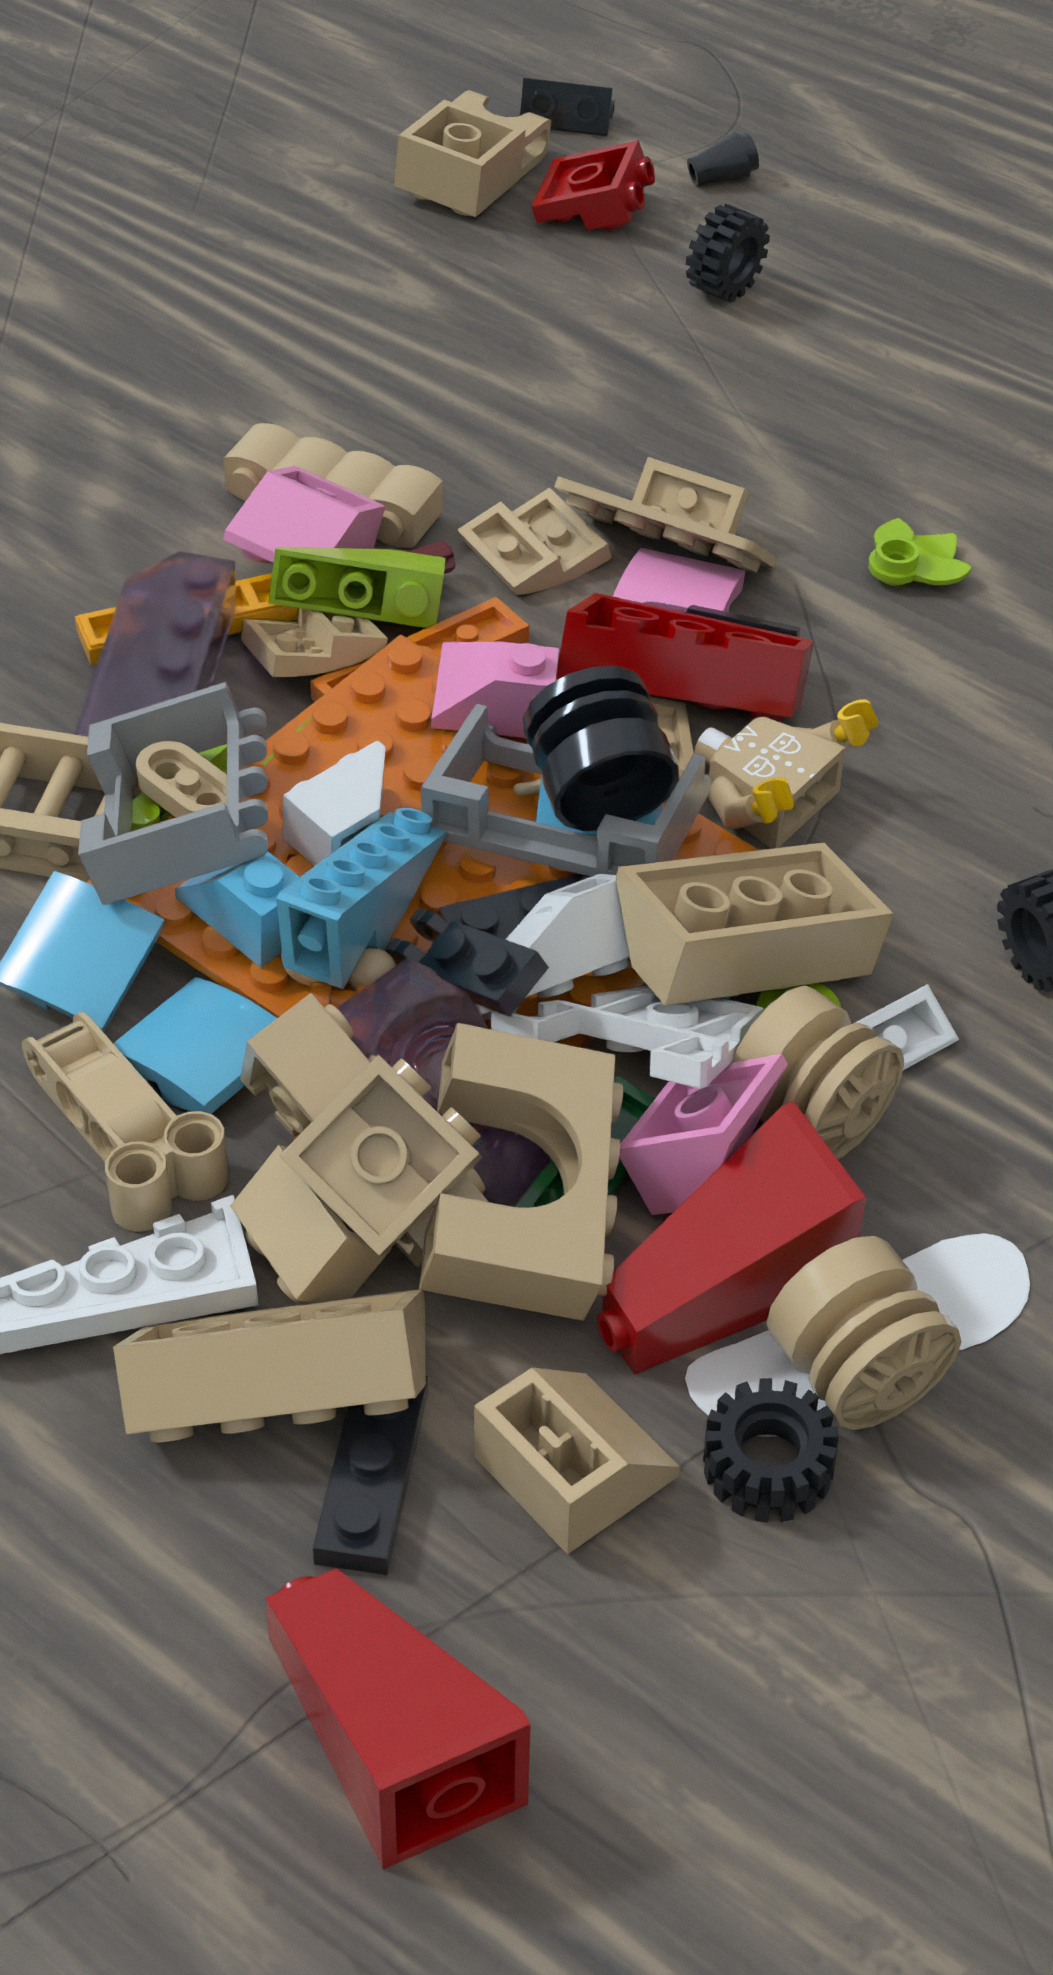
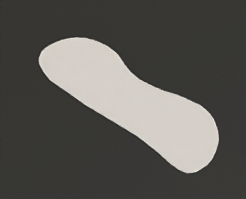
(972, 1278)

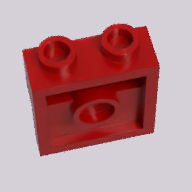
(597, 184)

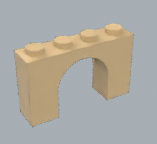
(546, 1254)

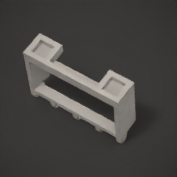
(464, 813)
(188, 846)

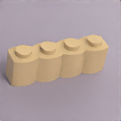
(409, 492)

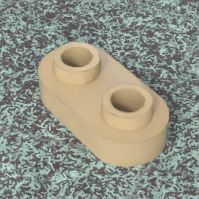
(180, 778)

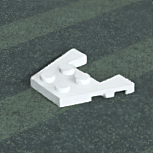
(686, 1040)

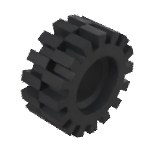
(727, 252)
(1029, 927)
(770, 1485)

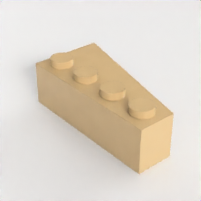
(305, 1065)

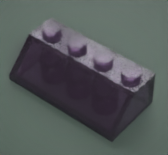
(163, 636)

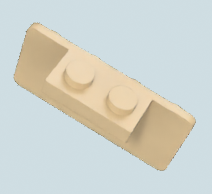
(681, 505)

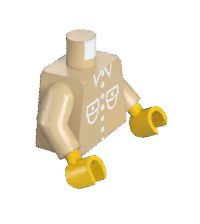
(780, 774)

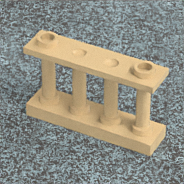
(42, 840)

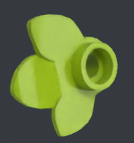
(908, 557)

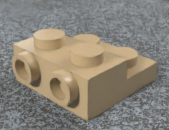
(383, 1153)

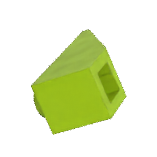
(359, 583)

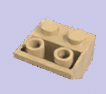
(567, 1453)

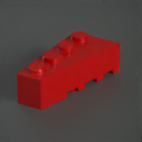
(689, 655)

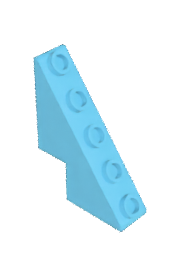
(355, 896)

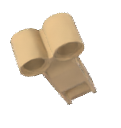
(141, 1140)

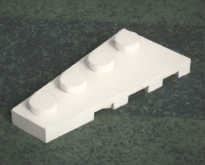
(147, 1282)

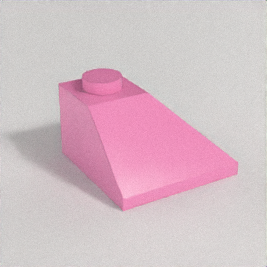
(491, 675)
(696, 1130)

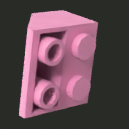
(302, 511)

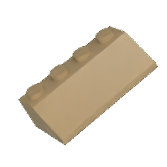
(749, 922)
(273, 1365)

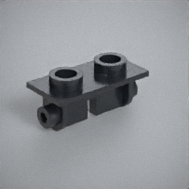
(569, 104)

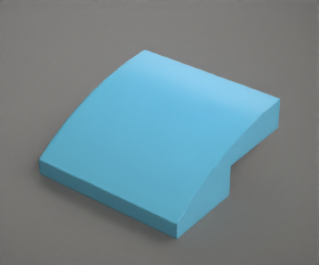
(78, 951)
(195, 1044)

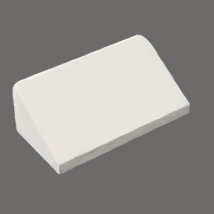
(913, 1025)

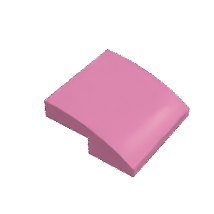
(679, 581)

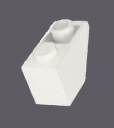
(335, 804)

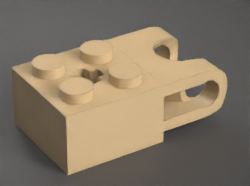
(468, 154)

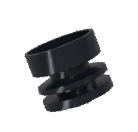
(600, 747)

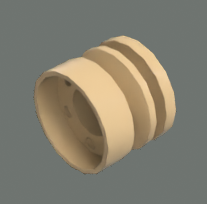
(835, 1069)
(863, 1332)

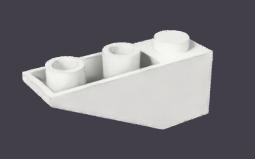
(575, 934)

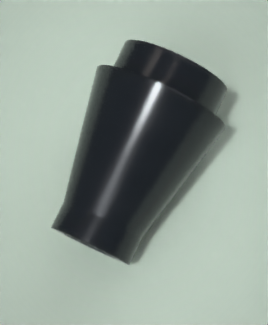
(726, 160)

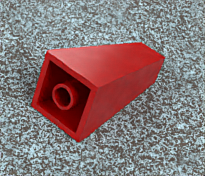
(731, 1245)
(400, 1719)

